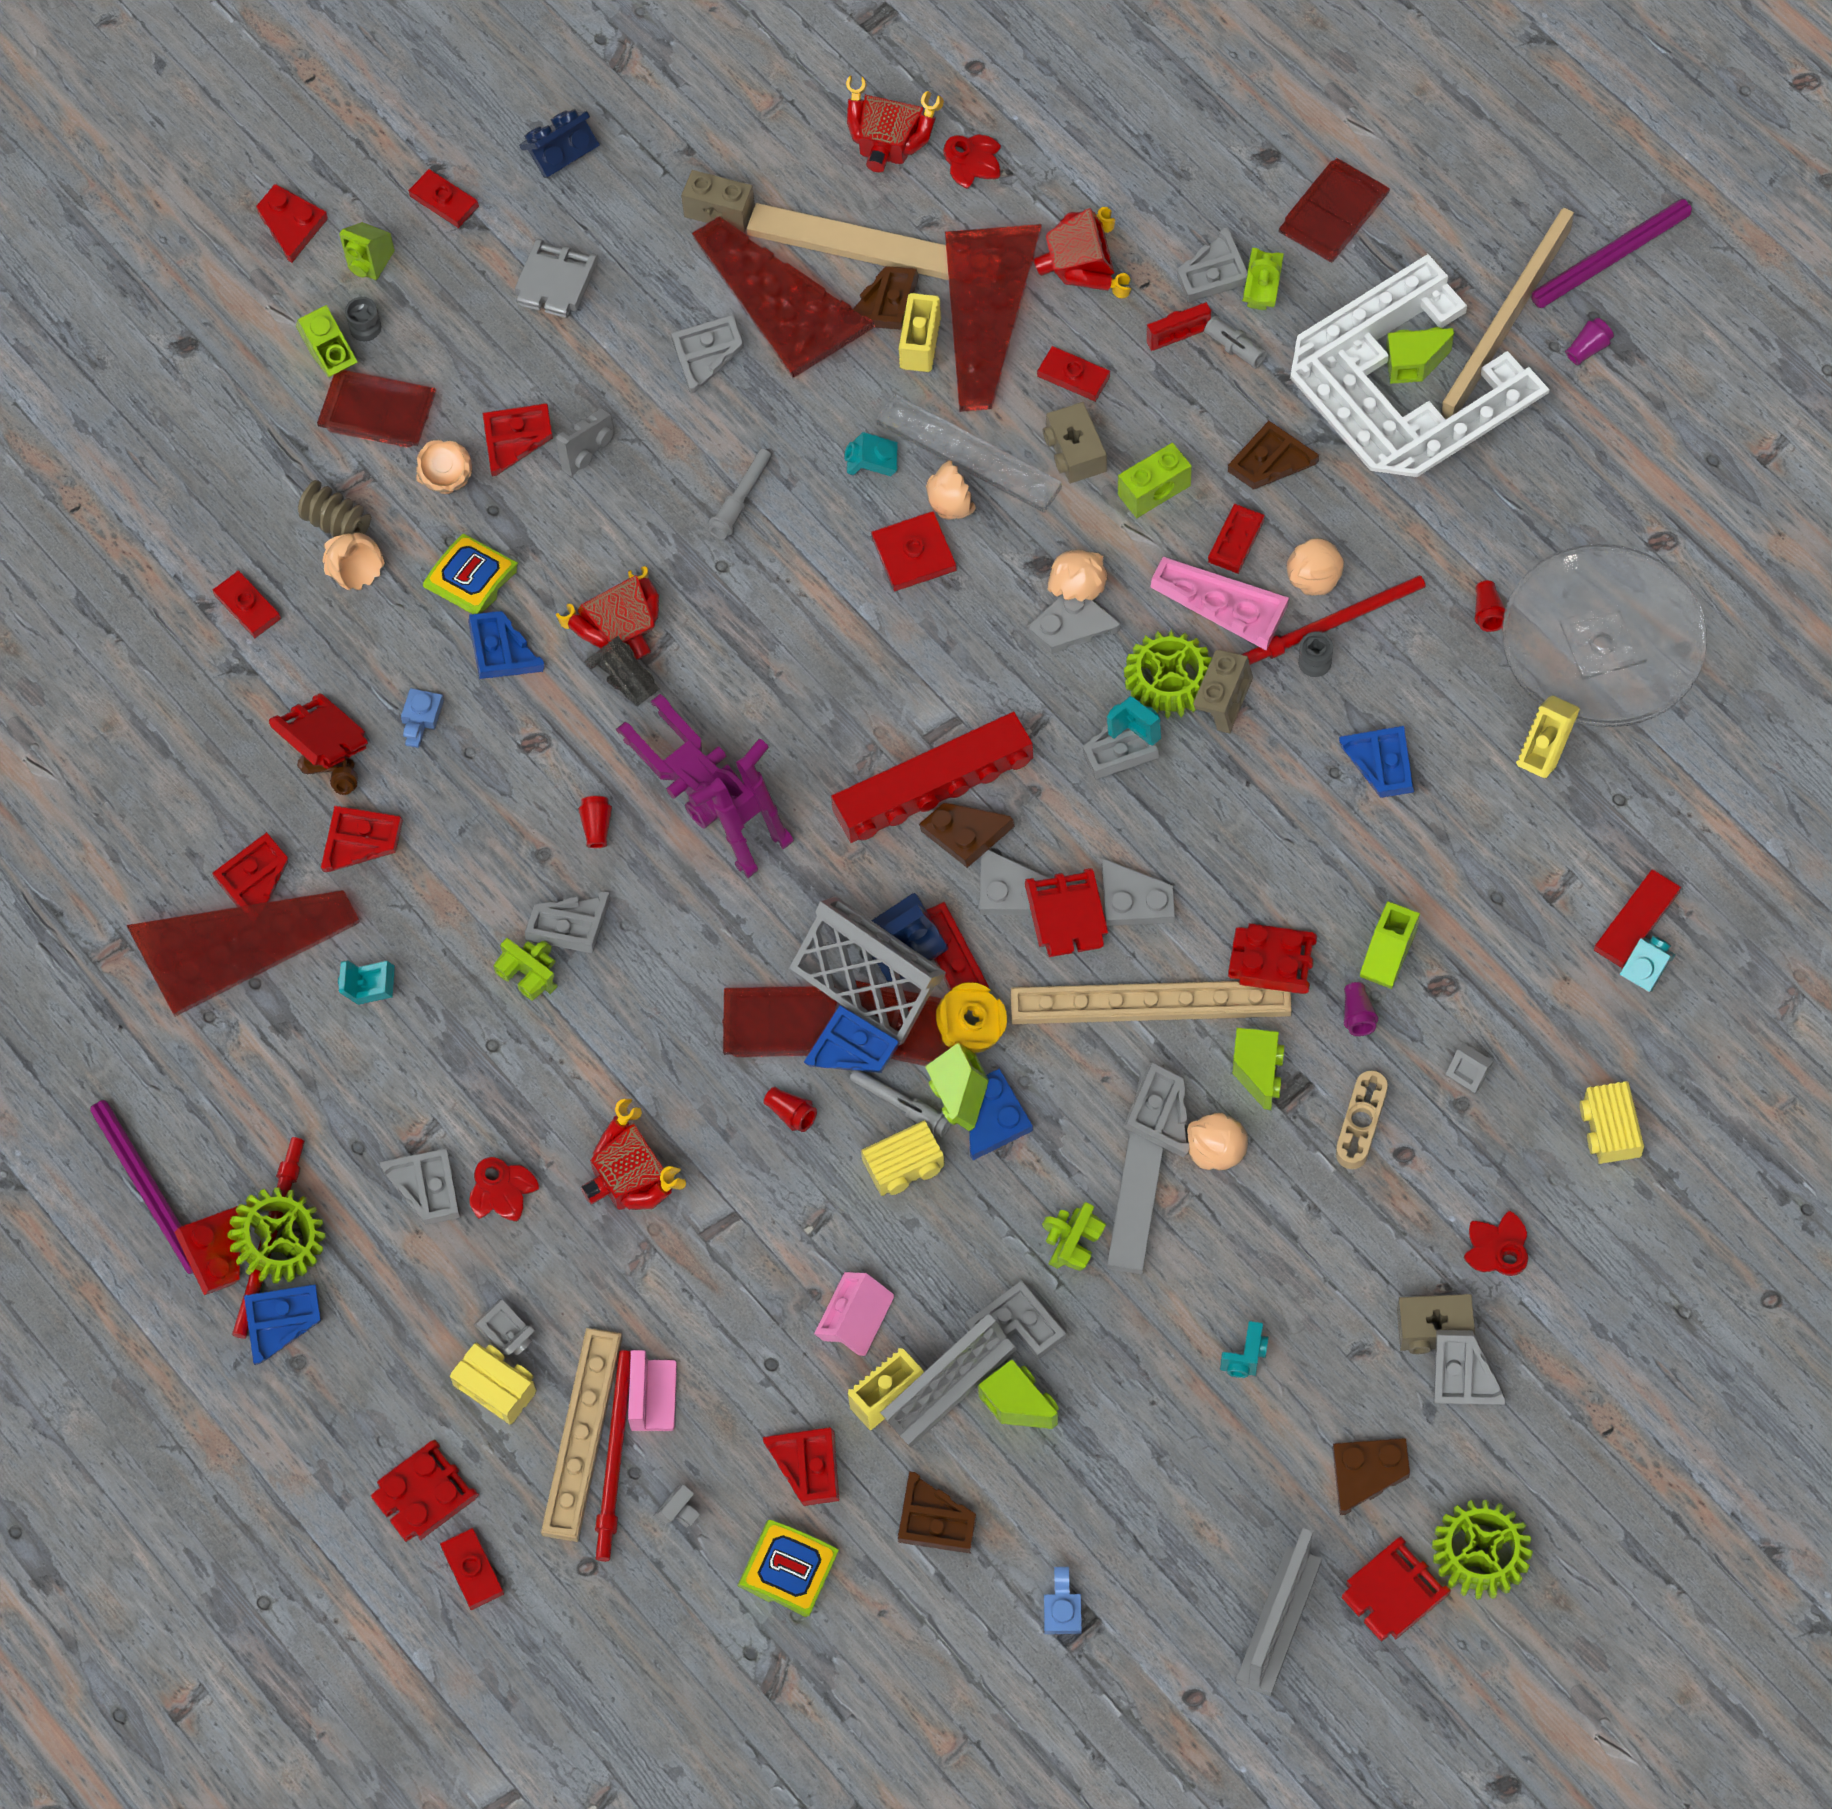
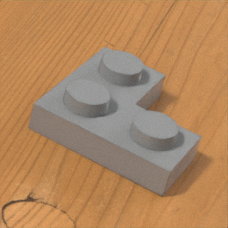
(1023, 1314)

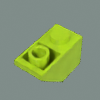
(366, 249)
(325, 341)
(1416, 353)
(1390, 944)
(1255, 1062)
(960, 1085)
(1016, 1400)

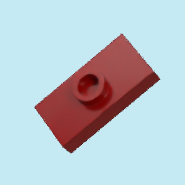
(443, 198)
(1178, 326)
(1073, 373)
(1236, 538)
(246, 604)
(471, 1569)

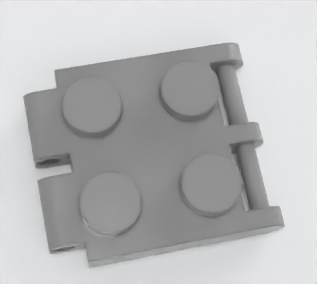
(554, 279)

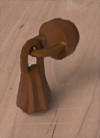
(343, 778)

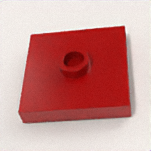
(913, 551)

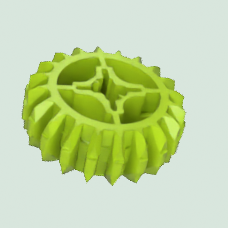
(1167, 662)
(266, 1226)
(1474, 1535)

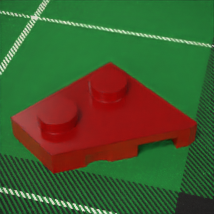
(290, 220)
(515, 434)
(359, 837)
(253, 872)
(209, 1252)
(808, 1463)

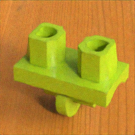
(1262, 279)
(537, 976)
(1080, 1224)

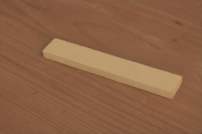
(581, 1435)

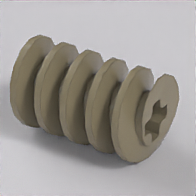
(331, 512)

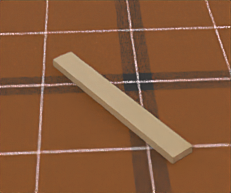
(848, 240)
(1508, 313)
(1145, 1002)

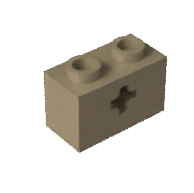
(712, 197)
(1075, 443)
(1417, 1313)

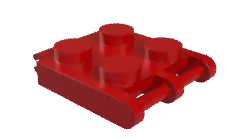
(321, 734)
(1067, 913)
(1271, 958)
(422, 1493)
(1393, 1591)

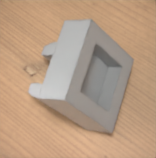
(1469, 1067)
(676, 1507)

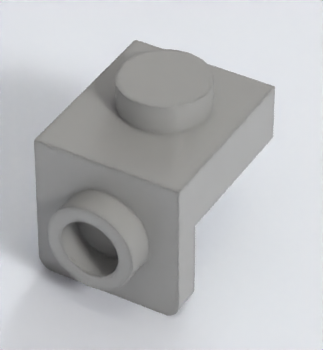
(504, 1329)

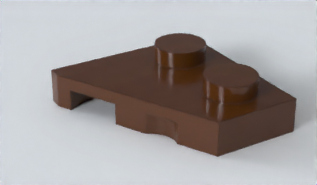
(887, 297)
(1270, 457)
(965, 831)
(1368, 1469)
(934, 1519)

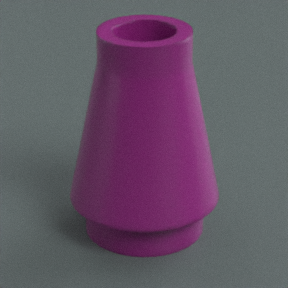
(1590, 340)
(1359, 1012)

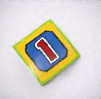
(470, 574)
(788, 1567)

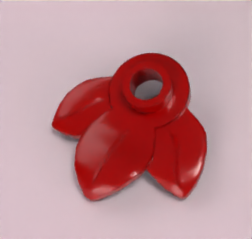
(975, 161)
(504, 1193)
(1495, 1243)

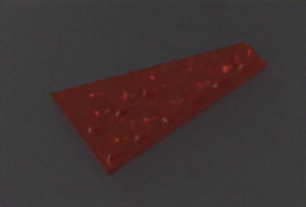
(986, 292)
(784, 304)
(220, 949)

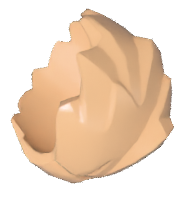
(443, 466)
(949, 493)
(352, 560)
(1315, 567)
(1077, 575)
(1217, 1142)

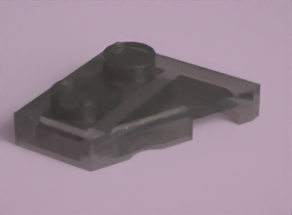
(624, 671)

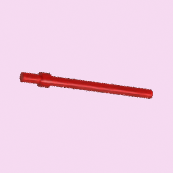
(1279, 644)
(287, 1174)
(606, 1521)

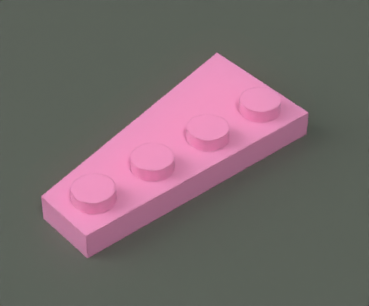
(1227, 602)

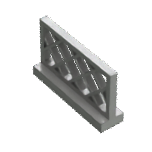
(876, 943)
(948, 1380)
(1280, 1617)

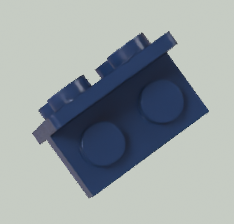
(561, 142)
(913, 927)

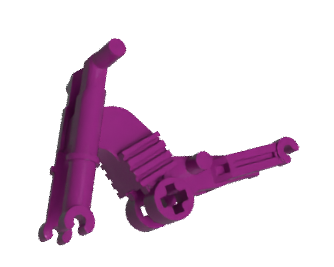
(710, 789)

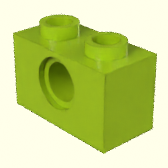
(1154, 480)

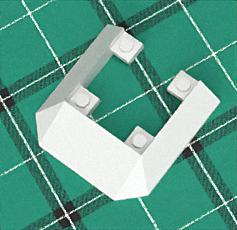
(1343, 349)

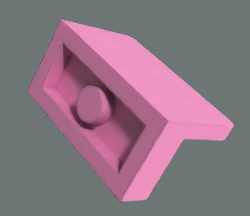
(855, 1312)
(651, 1393)

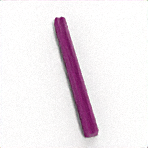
(1611, 253)
(140, 1176)

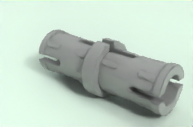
(1251, 353)

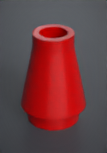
(1489, 607)
(595, 819)
(791, 1109)

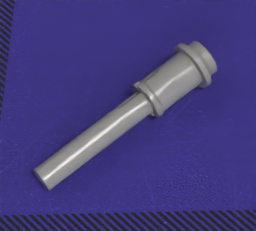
(722, 523)
(935, 1120)

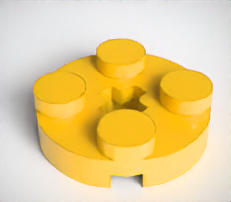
(983, 1005)

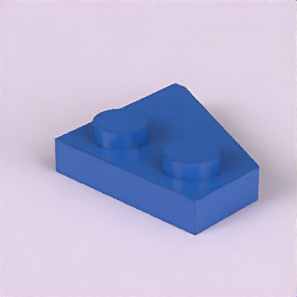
(500, 648)
(1381, 759)
(852, 1045)
(999, 1118)
(280, 1318)

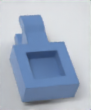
(420, 712)
(1062, 1609)

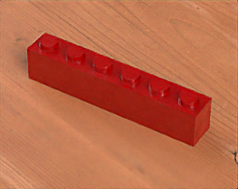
(932, 777)

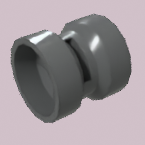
(363, 319)
(1315, 662)

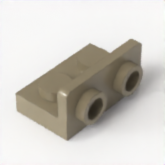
(1224, 688)

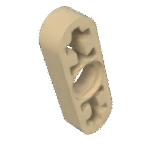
(1368, 1132)

